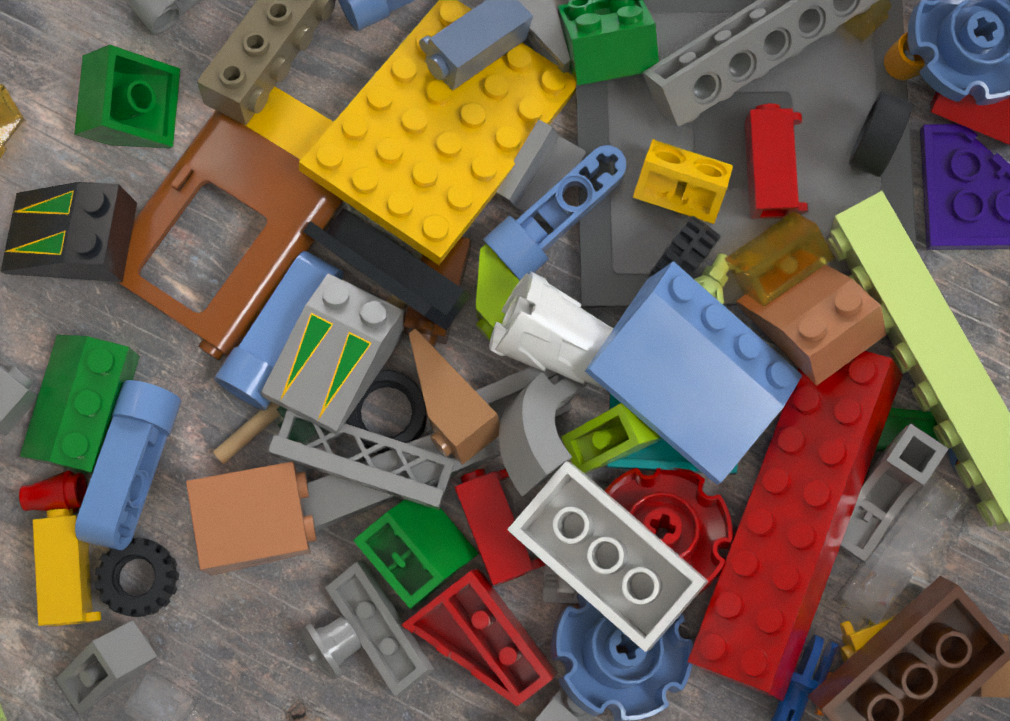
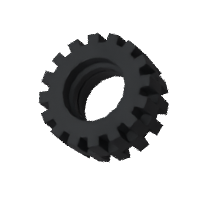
(689, 247)
(147, 603)

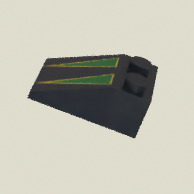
(71, 232)

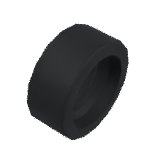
(880, 133)
(407, 386)

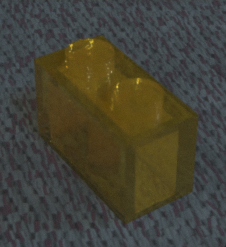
(779, 258)

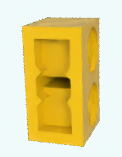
(683, 181)

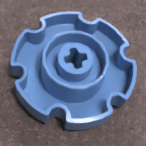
(953, 55)
(601, 678)

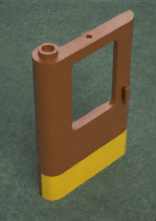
(260, 170)

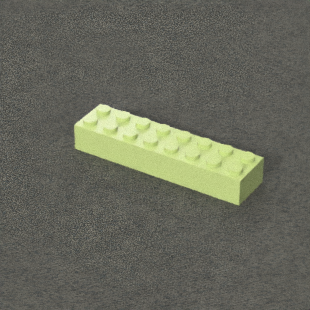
(931, 349)

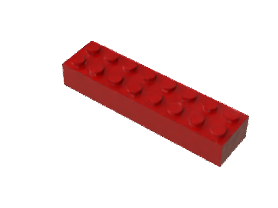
(795, 525)

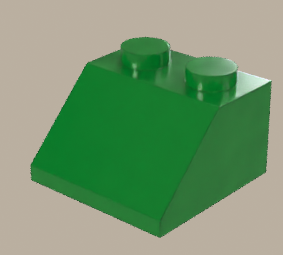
(127, 99)

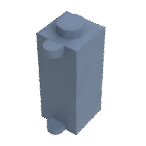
(476, 40)

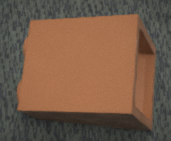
(250, 517)

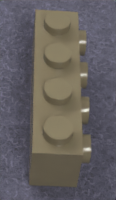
(260, 55)

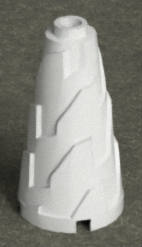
(548, 330)

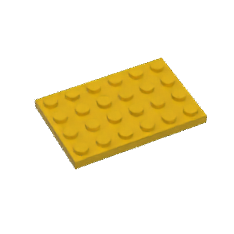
(430, 154)

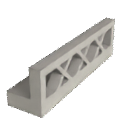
(360, 473)

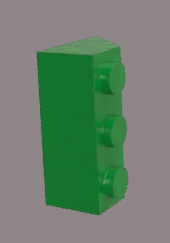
(77, 401)

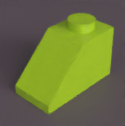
(493, 290)
(608, 439)

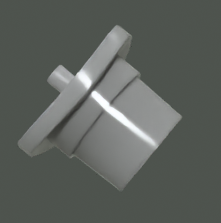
(330, 645)

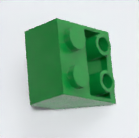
(608, 38)
(415, 550)

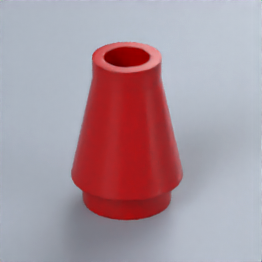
(56, 492)

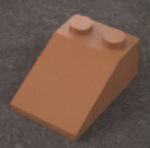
(820, 322)

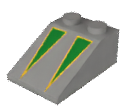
(334, 353)

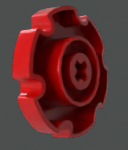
(675, 501)

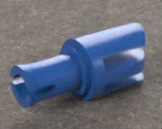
(801, 683)

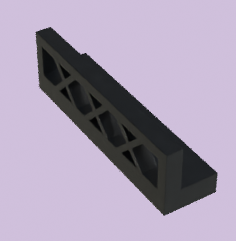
(392, 268)

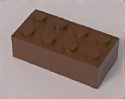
(918, 662)

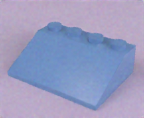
(693, 372)

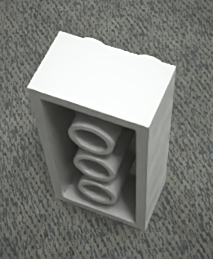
(607, 556)

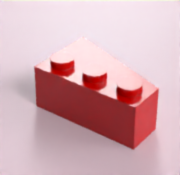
(484, 637)

